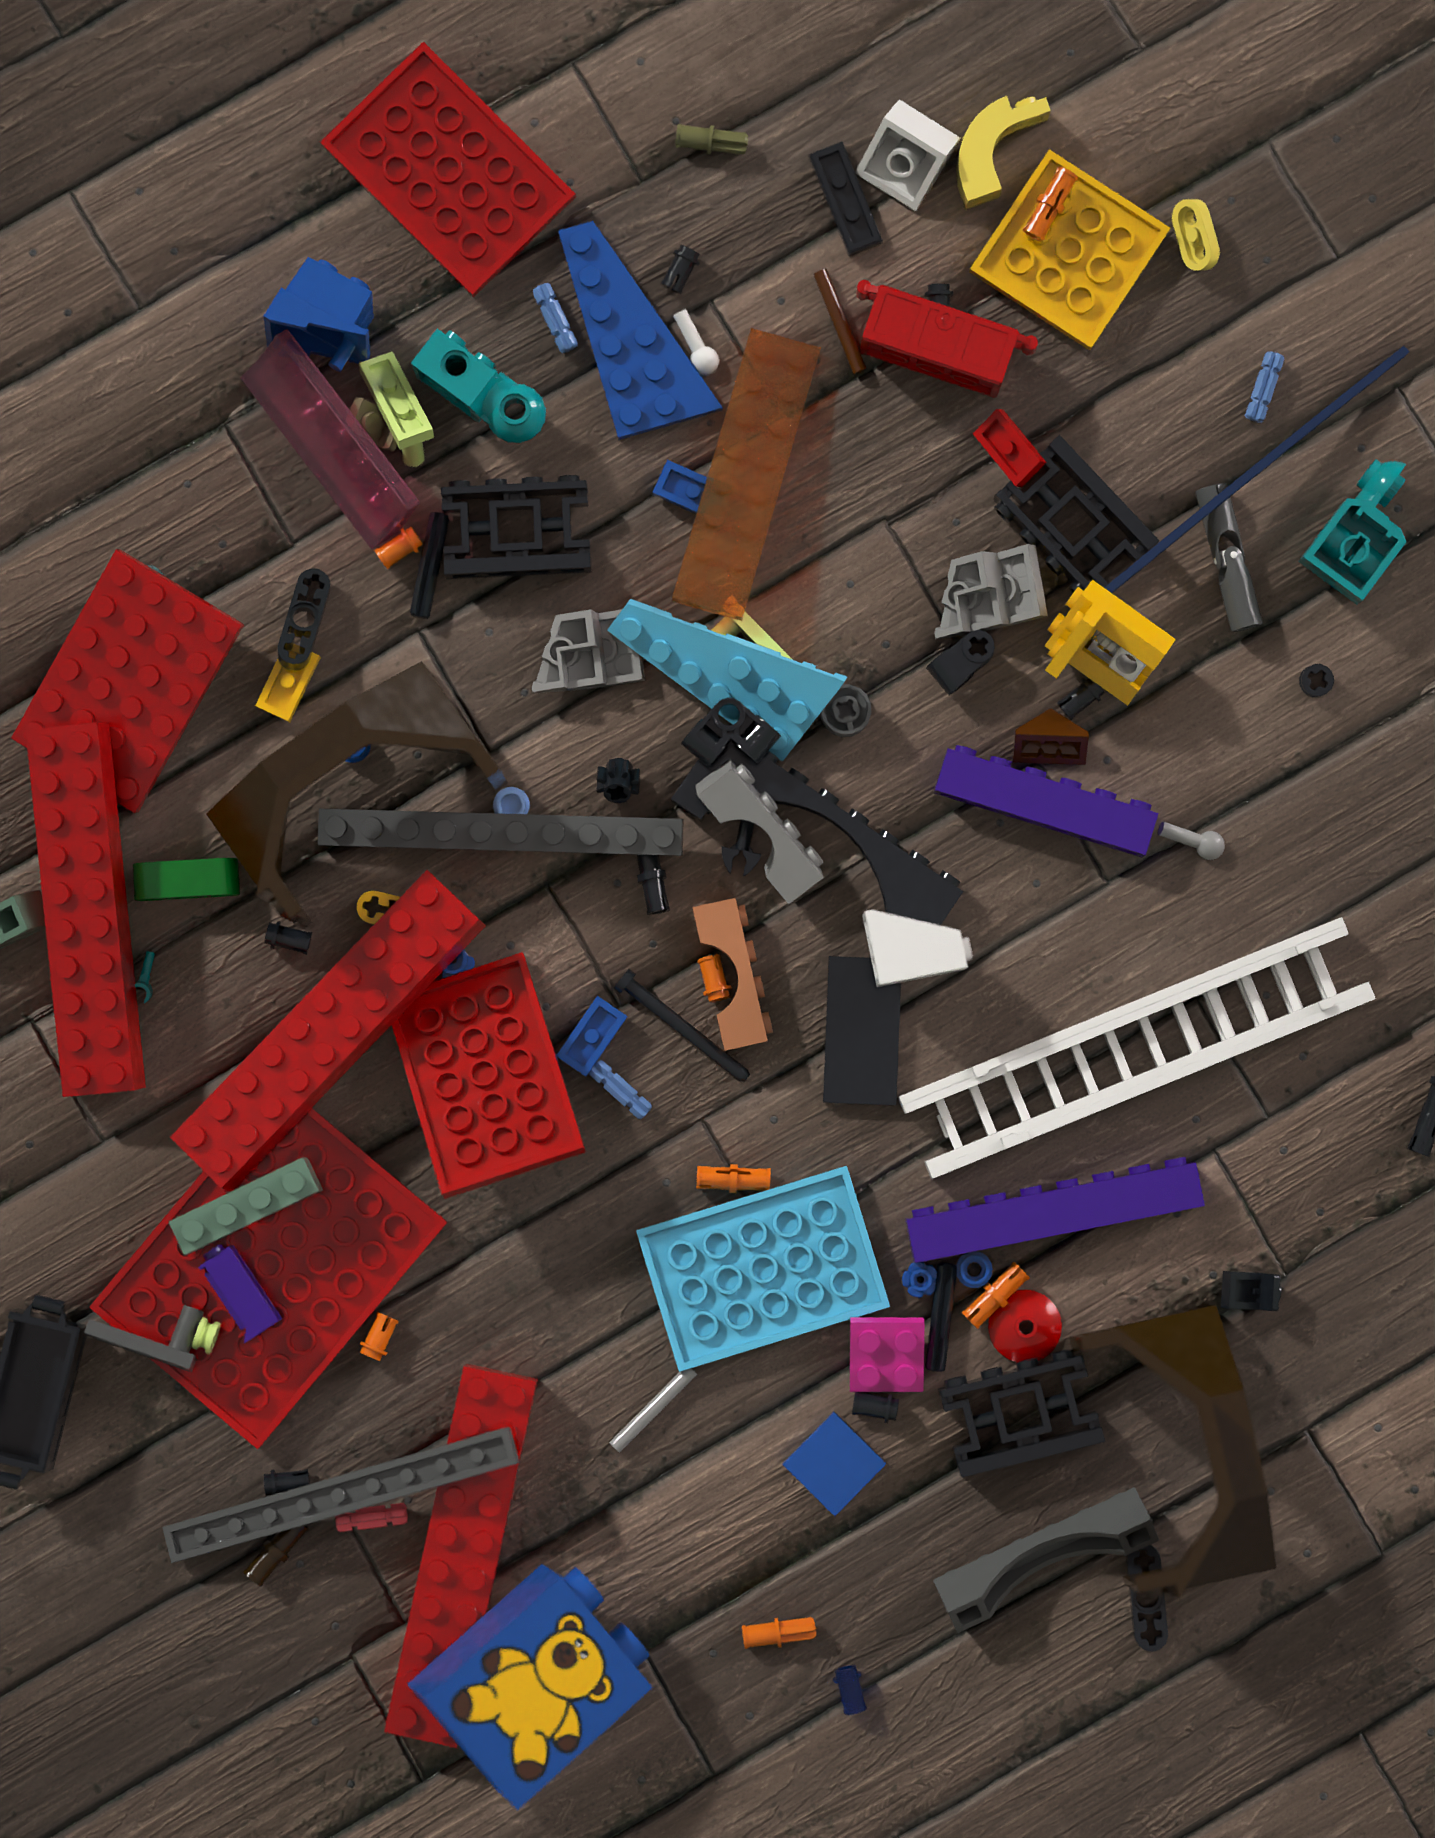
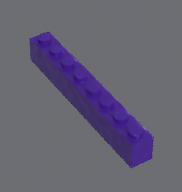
(1054, 1211)

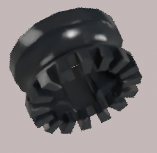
(1327, 678)

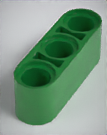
(186, 879)

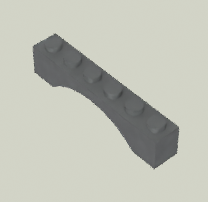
(1110, 1527)

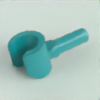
(144, 977)

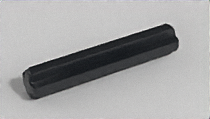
(429, 565)
(941, 1317)

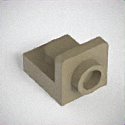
(373, 423)

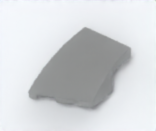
(992, 591)
(586, 655)

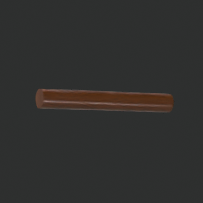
(840, 321)

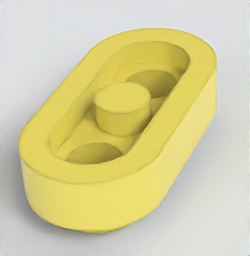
(1195, 236)

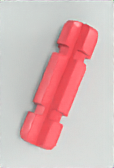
(372, 1517)

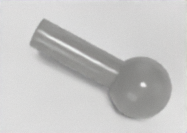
(1208, 844)

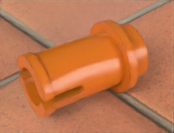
(399, 547)
(714, 978)
(377, 1338)

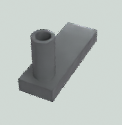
(175, 1354)

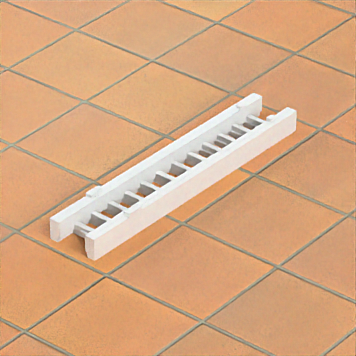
(1164, 1073)

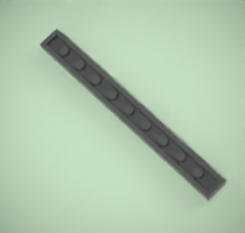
(500, 832)
(341, 1494)

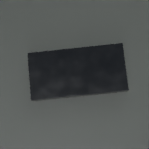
(860, 1035)

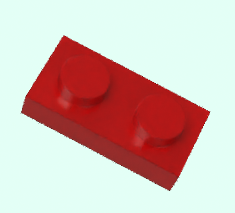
(1009, 448)

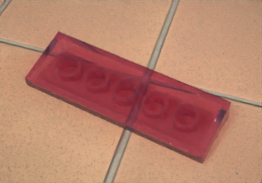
(330, 440)

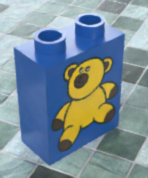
(534, 1682)

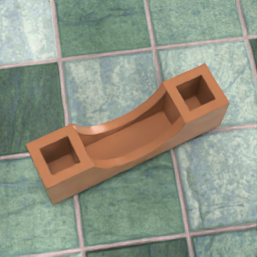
(721, 927)

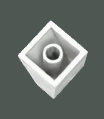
(912, 949)

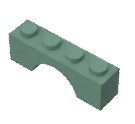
(245, 1205)

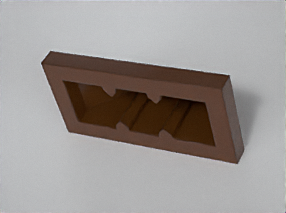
(1050, 740)

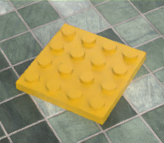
(1082, 264)

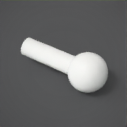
(703, 357)

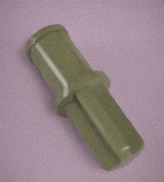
(711, 139)

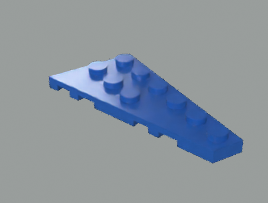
(637, 357)

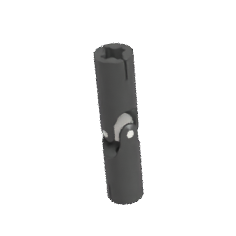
(1234, 577)

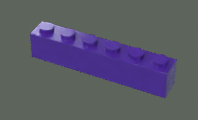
(1046, 802)

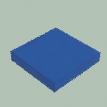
(834, 1463)

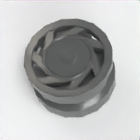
(847, 712)

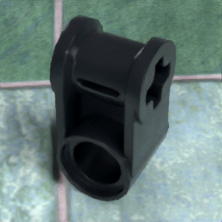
(957, 665)

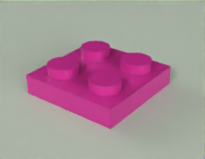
(886, 1354)

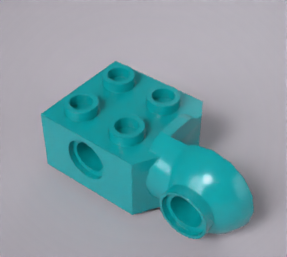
(480, 389)
(1358, 537)

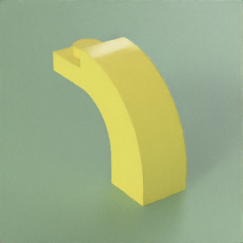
(975, 166)

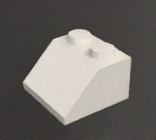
(907, 154)

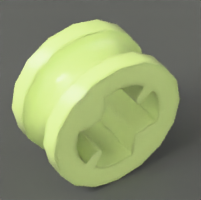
(206, 1335)

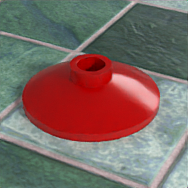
(1022, 1306)

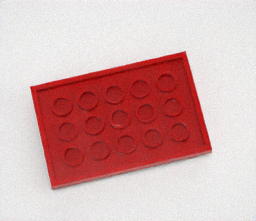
(448, 169)
(138, 663)
(486, 1077)

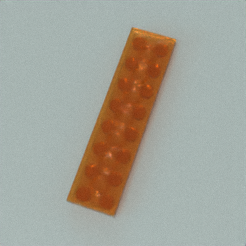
(746, 474)

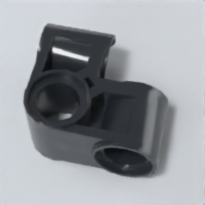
(712, 736)

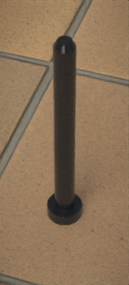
(681, 1026)

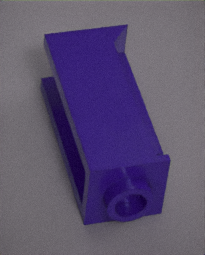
(239, 1291)

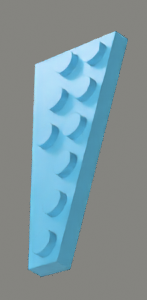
(725, 666)

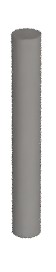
(652, 1409)

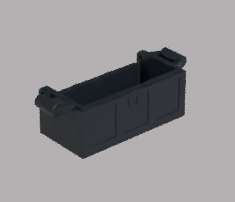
(36, 1386)

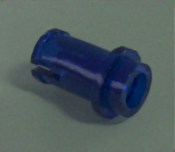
(850, 1689)

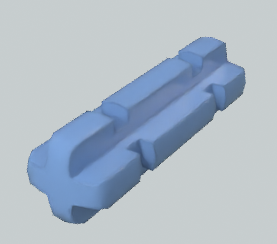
(555, 317)
(1264, 387)
(620, 1089)

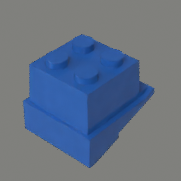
(324, 314)

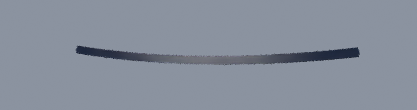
(1256, 469)

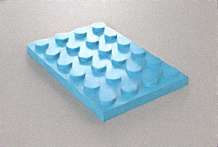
(762, 1268)

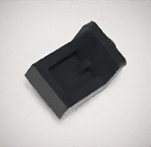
(1250, 1291)

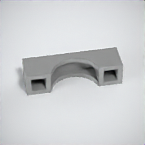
(732, 796)

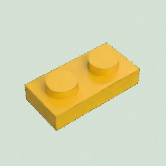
(286, 687)

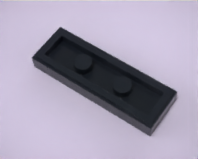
(845, 198)

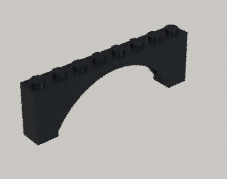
(903, 878)

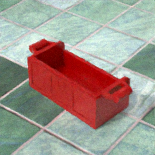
(939, 339)

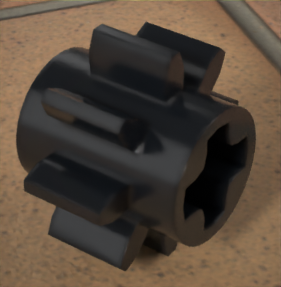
(618, 780)

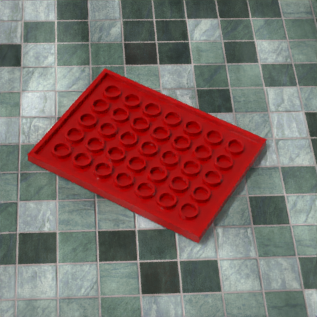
(317, 1261)

